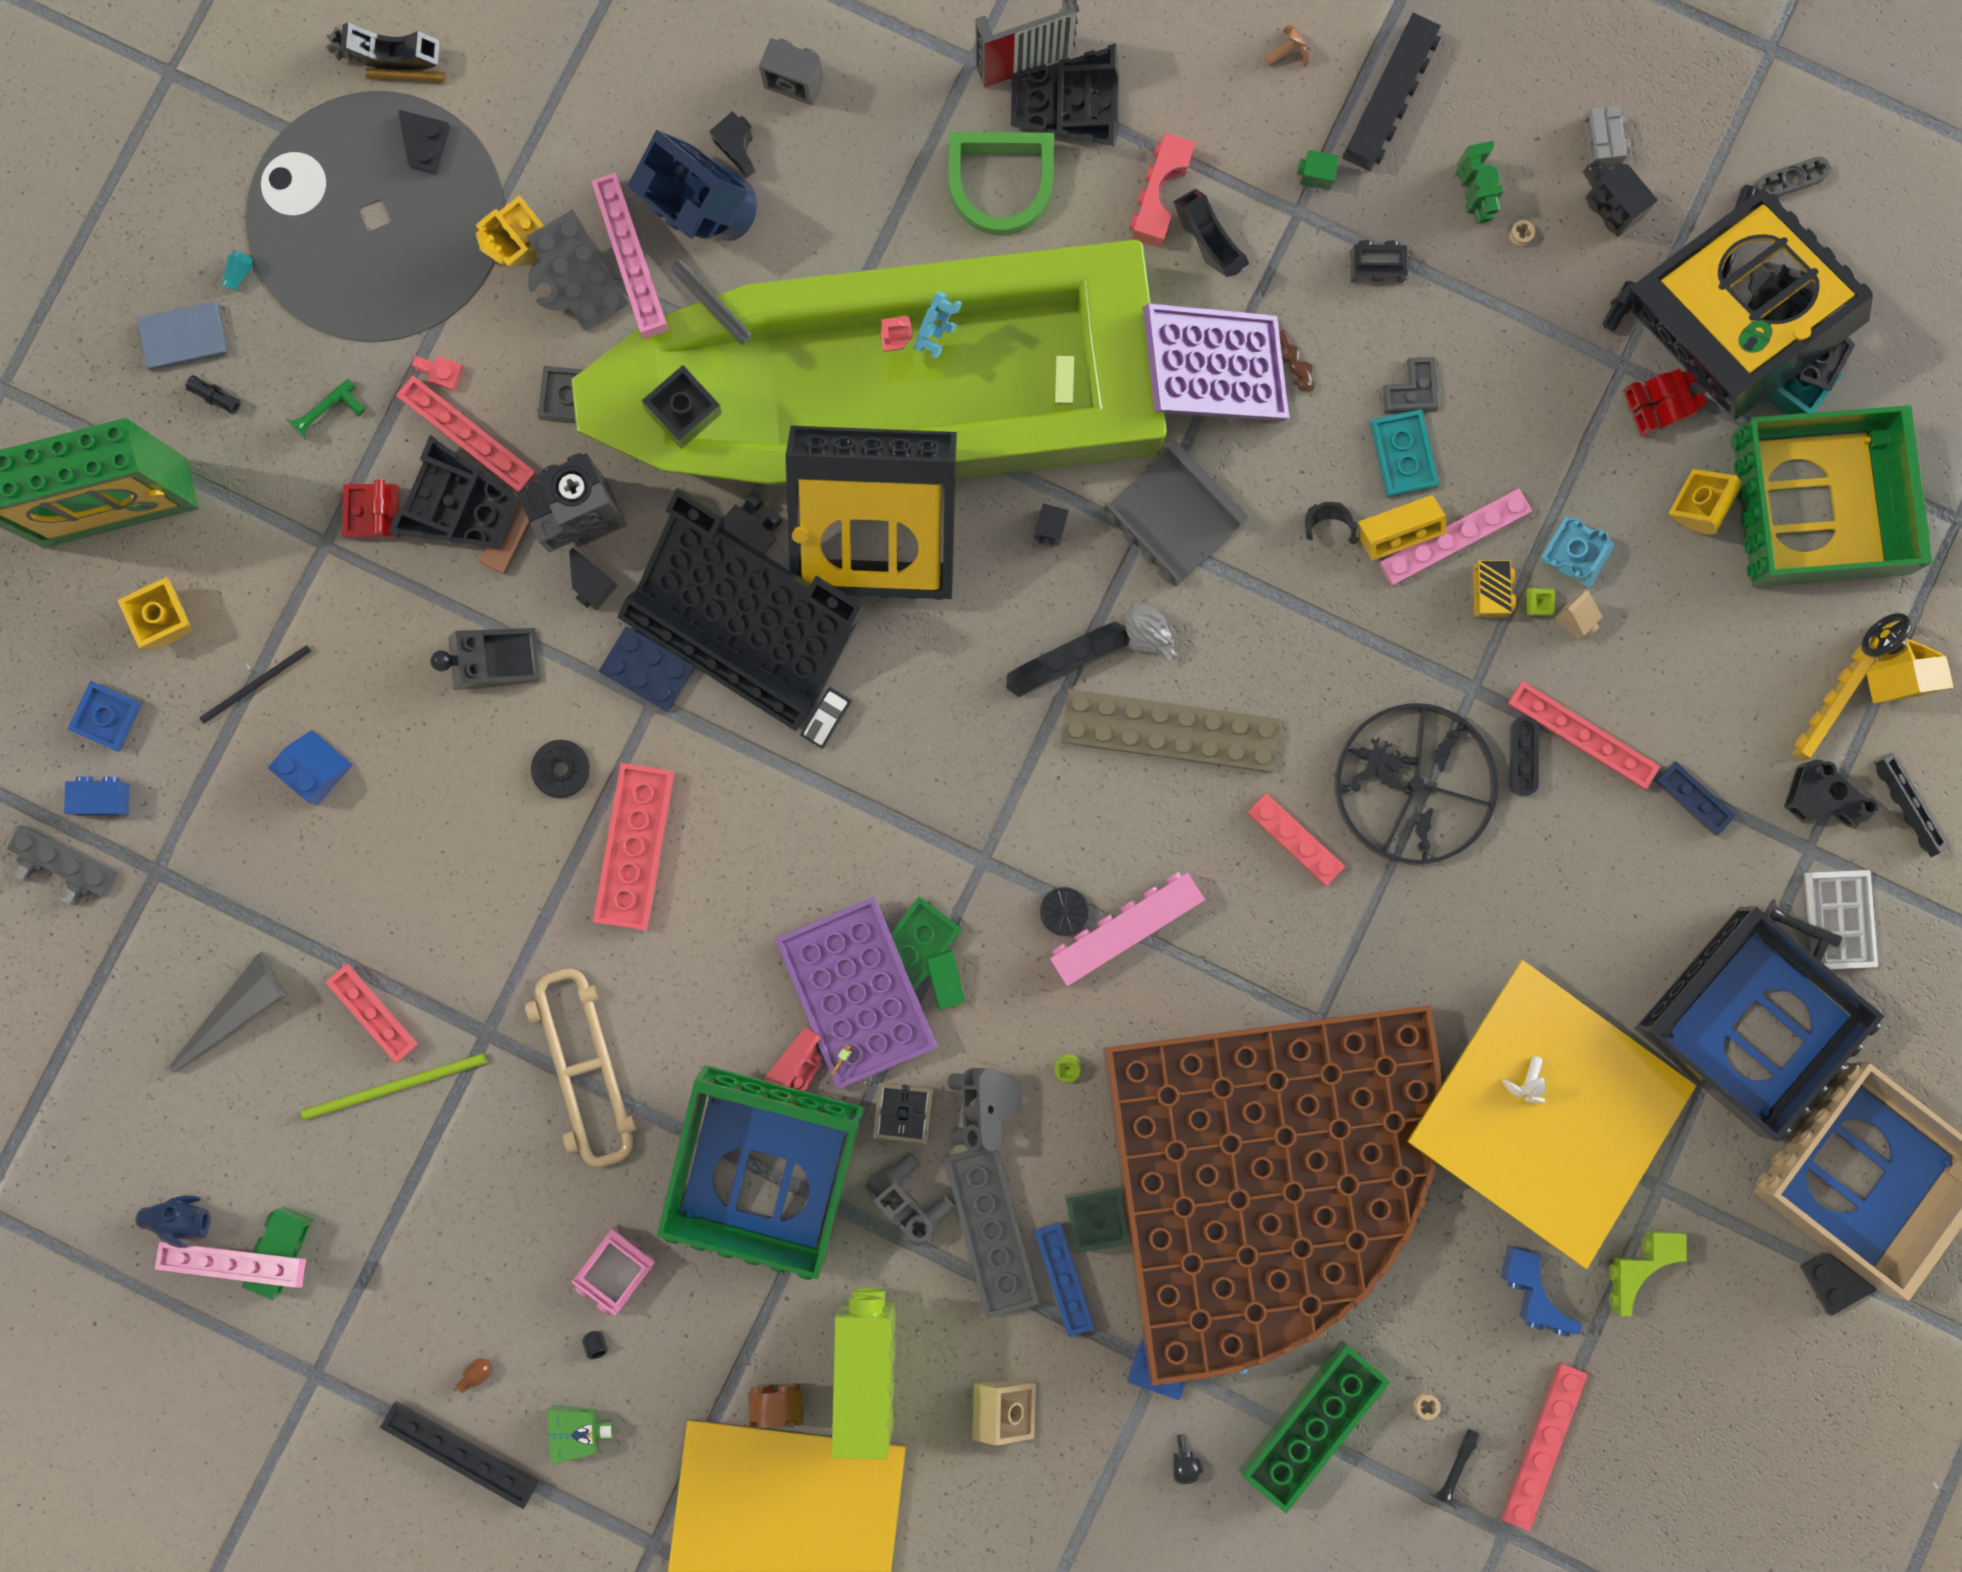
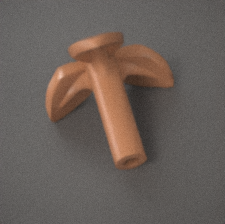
(1296, 43)

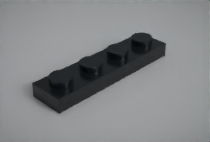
(1914, 810)

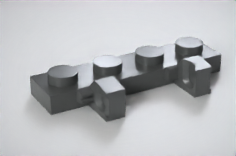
(79, 871)

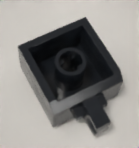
(1617, 196)

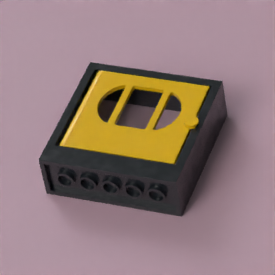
(880, 478)

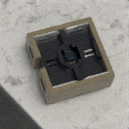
(901, 1123)

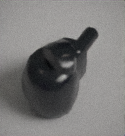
(1185, 1467)

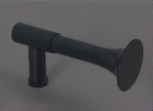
(1824, 936)
(1467, 1446)

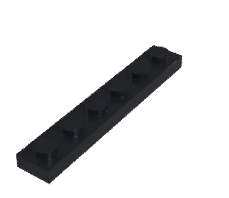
(459, 1454)

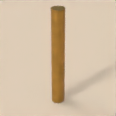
(407, 75)

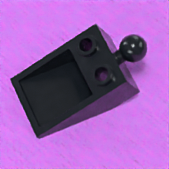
(496, 654)

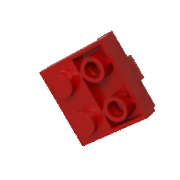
(369, 509)

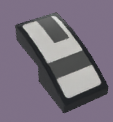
(826, 717)

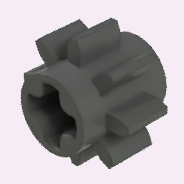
(334, 47)

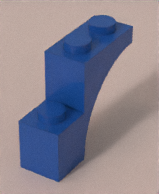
(1523, 1269)

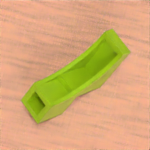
(1629, 1273)

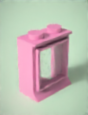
(613, 1272)

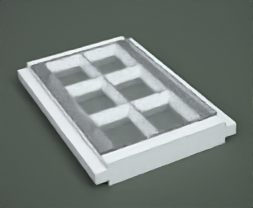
(1845, 907)

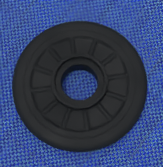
(576, 774)

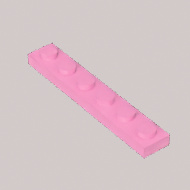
(1457, 536)
(231, 1264)

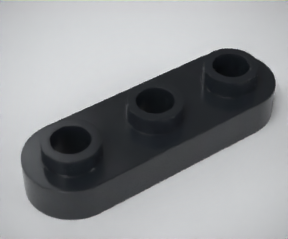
(1530, 746)

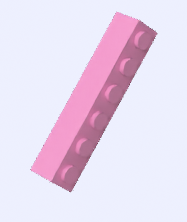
(1126, 929)

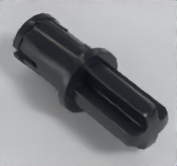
(1620, 306)

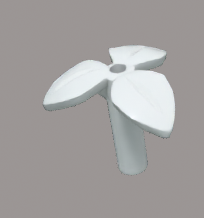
(1533, 1086)

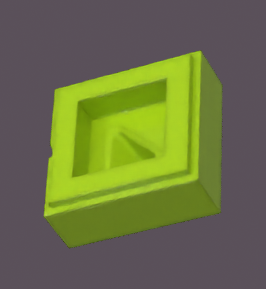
(1540, 601)

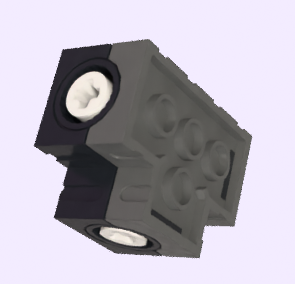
(570, 504)

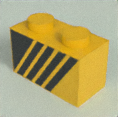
(1493, 588)

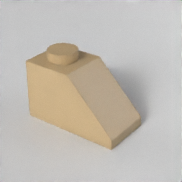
(1580, 616)

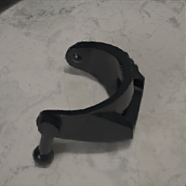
(1329, 510)

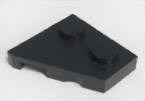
(423, 140)
(1834, 1283)

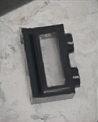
(1379, 260)

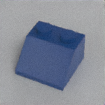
(310, 767)

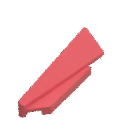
(798, 1063)

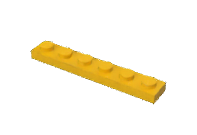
(1834, 702)

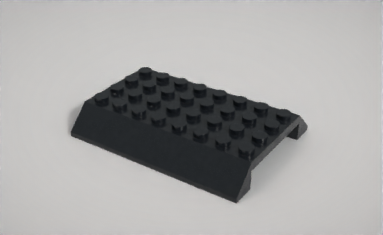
(740, 613)

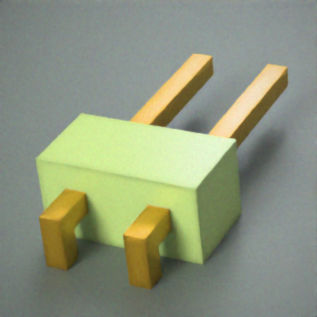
(844, 1054)

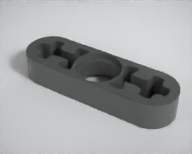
(1800, 170)

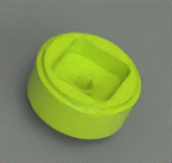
(1067, 1068)

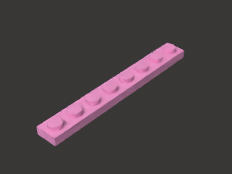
(629, 256)

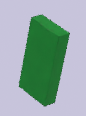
(945, 979)

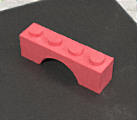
(1172, 161)

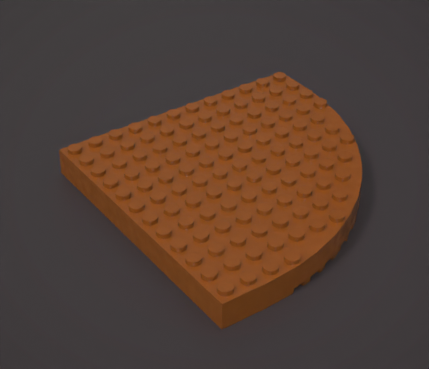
(1267, 1179)

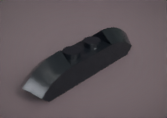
(1067, 659)

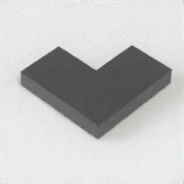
(1418, 393)

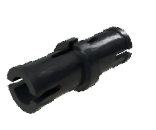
(213, 394)

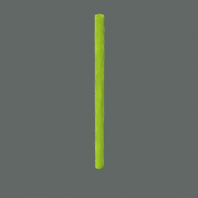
(394, 1086)

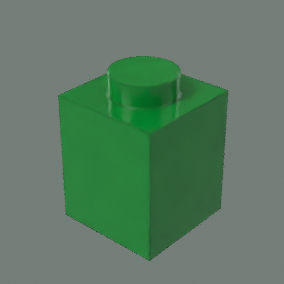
(1318, 170)

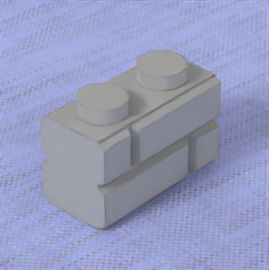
(1606, 135)

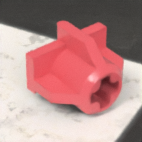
(895, 333)

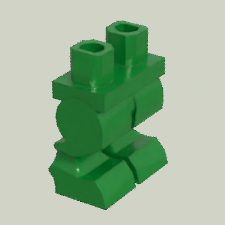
(1481, 182)

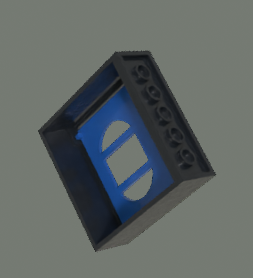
(1716, 1004)

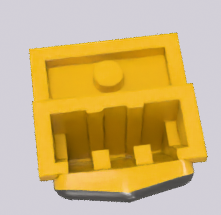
(504, 234)

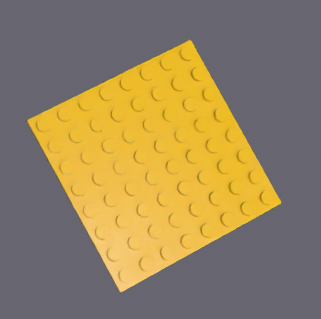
(1564, 1161)
(782, 1503)

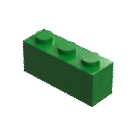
(283, 1237)

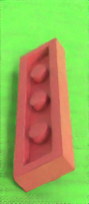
(1295, 839)
(372, 1013)

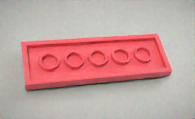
(634, 846)

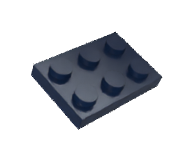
(646, 669)

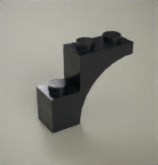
(1211, 238)

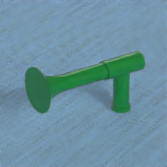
(342, 392)

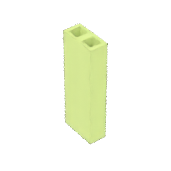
(1064, 380)

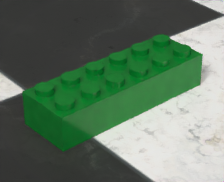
(1313, 1426)

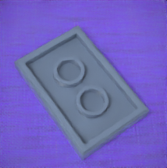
(182, 336)

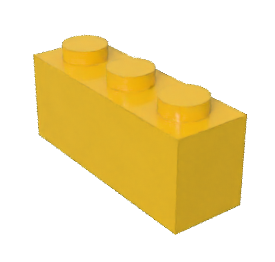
(1402, 527)

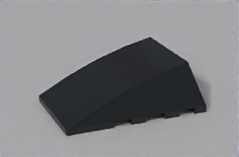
(1070, 97)
(1827, 368)
(455, 502)

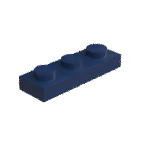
(1695, 798)

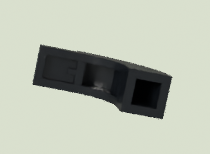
(406, 52)

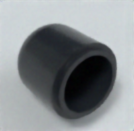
(594, 1345)

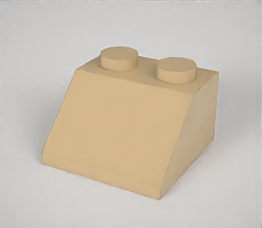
(1003, 1412)

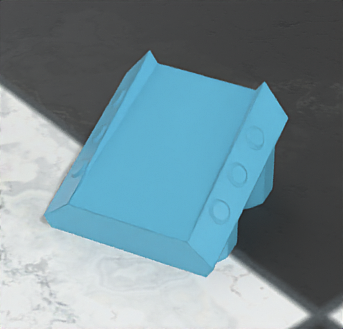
(1578, 551)

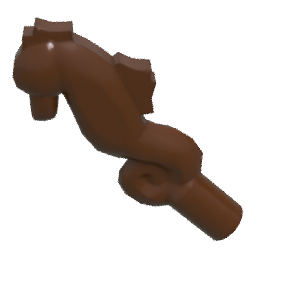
(1300, 369)

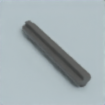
(711, 302)

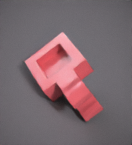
(441, 372)

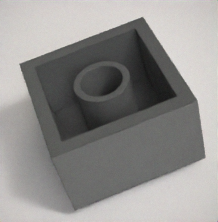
(791, 71)

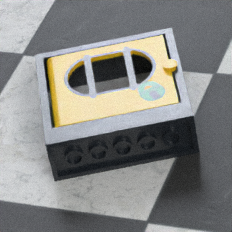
(1719, 335)

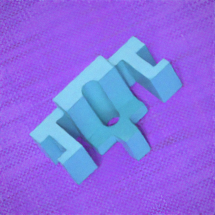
(929, 325)

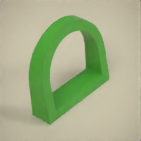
(1001, 143)

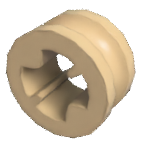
(1514, 235)
(1426, 1415)

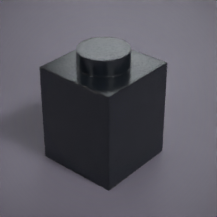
(1050, 525)

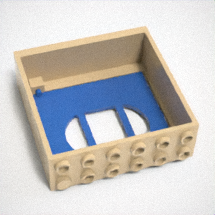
(1909, 1211)

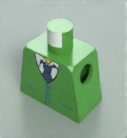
(575, 1432)

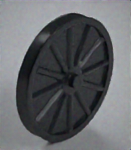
(1064, 911)

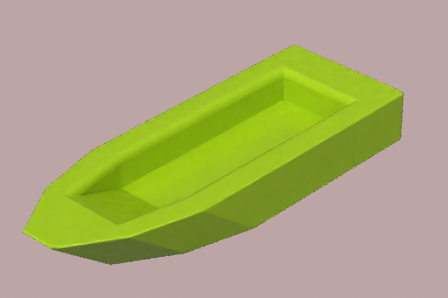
(824, 365)

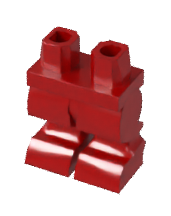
(1673, 400)

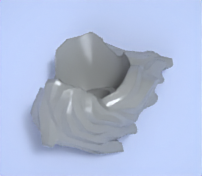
(1149, 631)

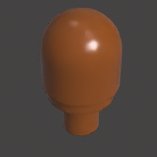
(474, 1374)

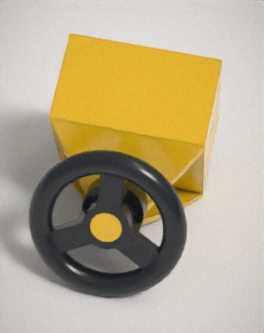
(1904, 665)

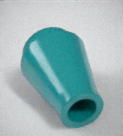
(236, 269)

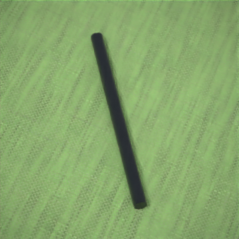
(255, 684)

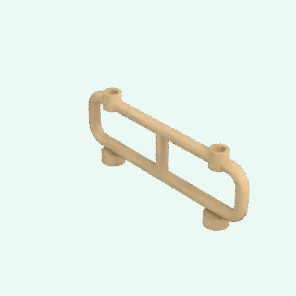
(539, 1010)

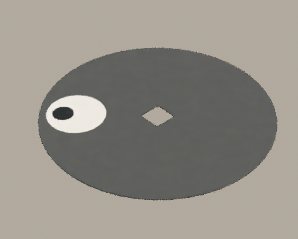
(314, 241)

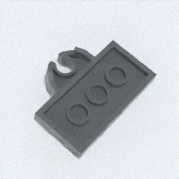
(573, 271)

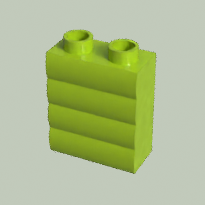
(863, 1376)

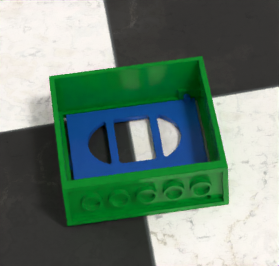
(776, 1122)

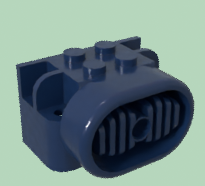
(693, 190)

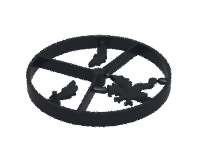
(1378, 759)

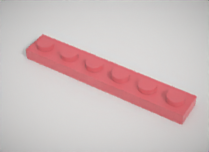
(466, 434)
(1583, 735)
(1544, 1446)

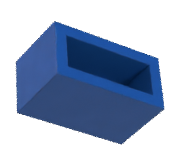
(96, 798)

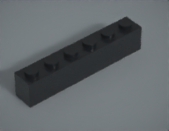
(1392, 89)

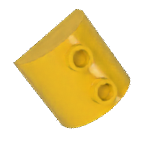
(1705, 500)
(155, 615)

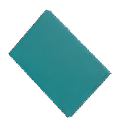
(1404, 453)

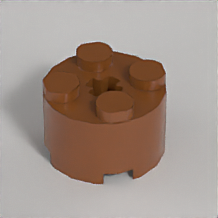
(775, 1406)

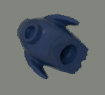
(175, 1220)

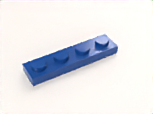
(1064, 1279)

